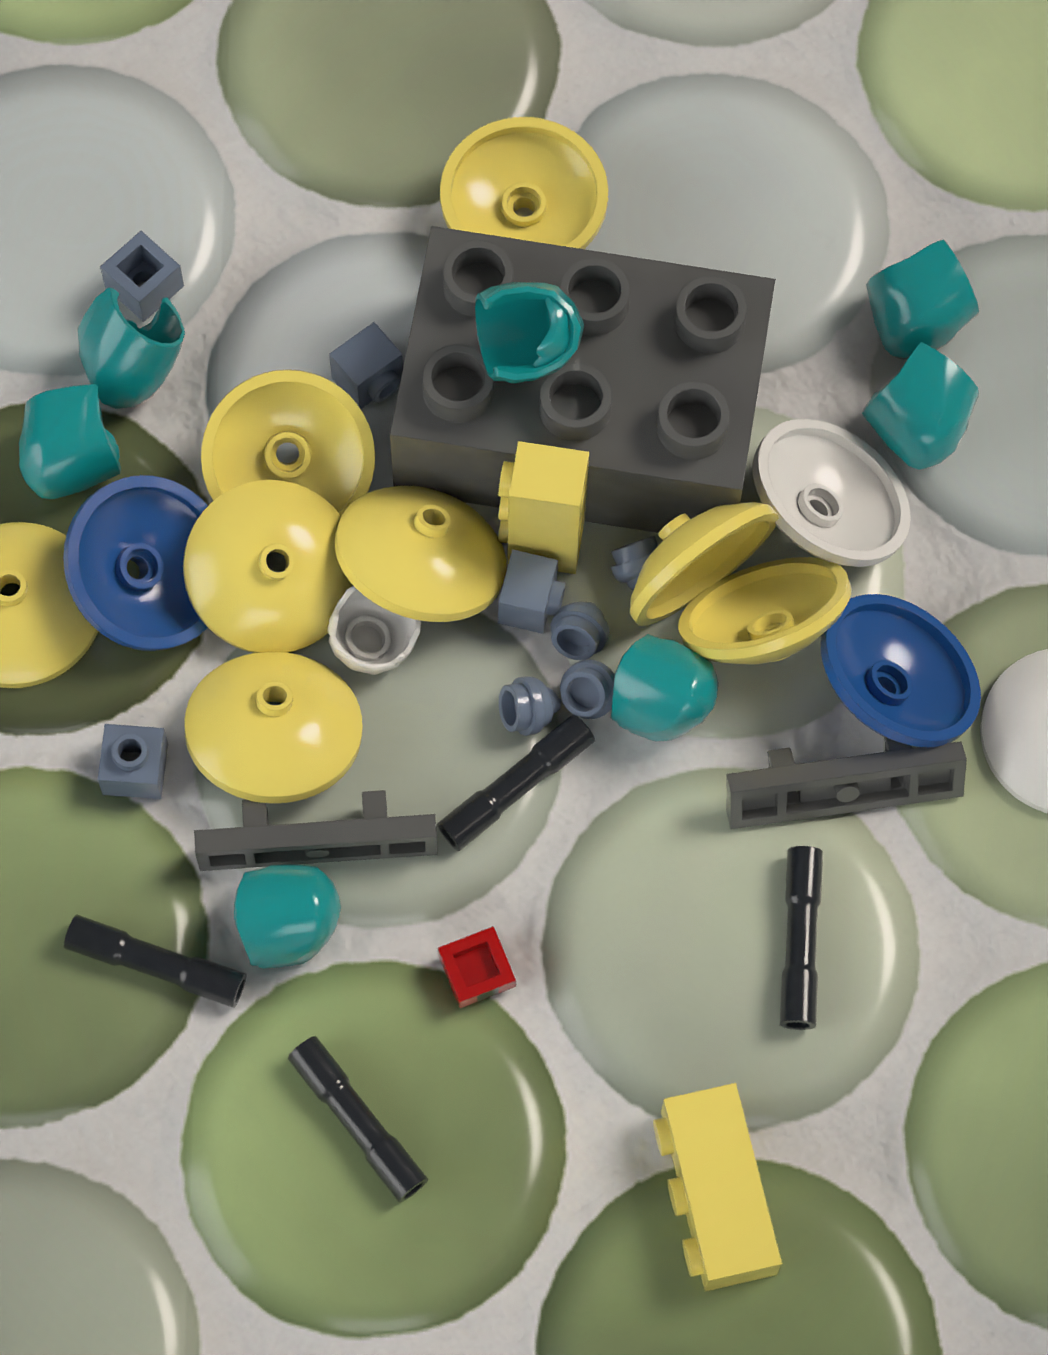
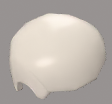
(369, 635)

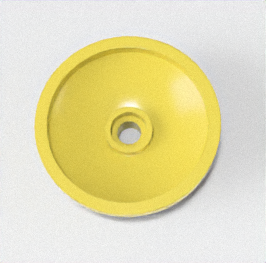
(530, 167)
(293, 408)
(420, 553)
(697, 556)
(230, 575)
(765, 611)
(40, 623)
(273, 749)

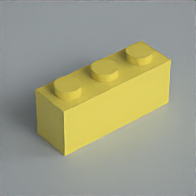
(544, 502)
(717, 1188)

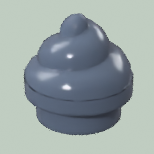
(630, 560)
(579, 630)
(588, 689)
(527, 705)

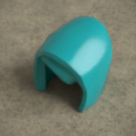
(921, 300)
(526, 330)
(127, 359)
(923, 408)
(66, 443)
(662, 689)
(285, 914)

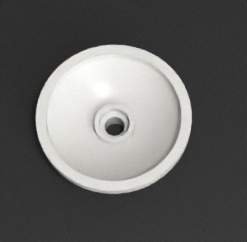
(831, 492)
(1017, 730)

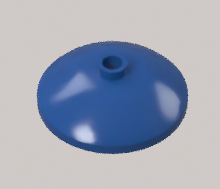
(144, 523)
(901, 671)

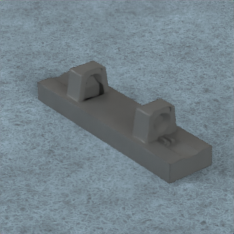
(844, 784)
(316, 842)

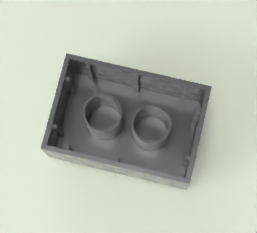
(651, 392)

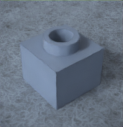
(142, 262)
(367, 366)
(530, 592)
(133, 778)

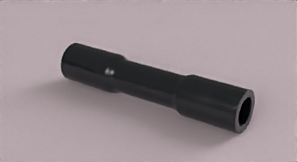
(487, 805)
(190, 973)
(800, 976)
(380, 1148)

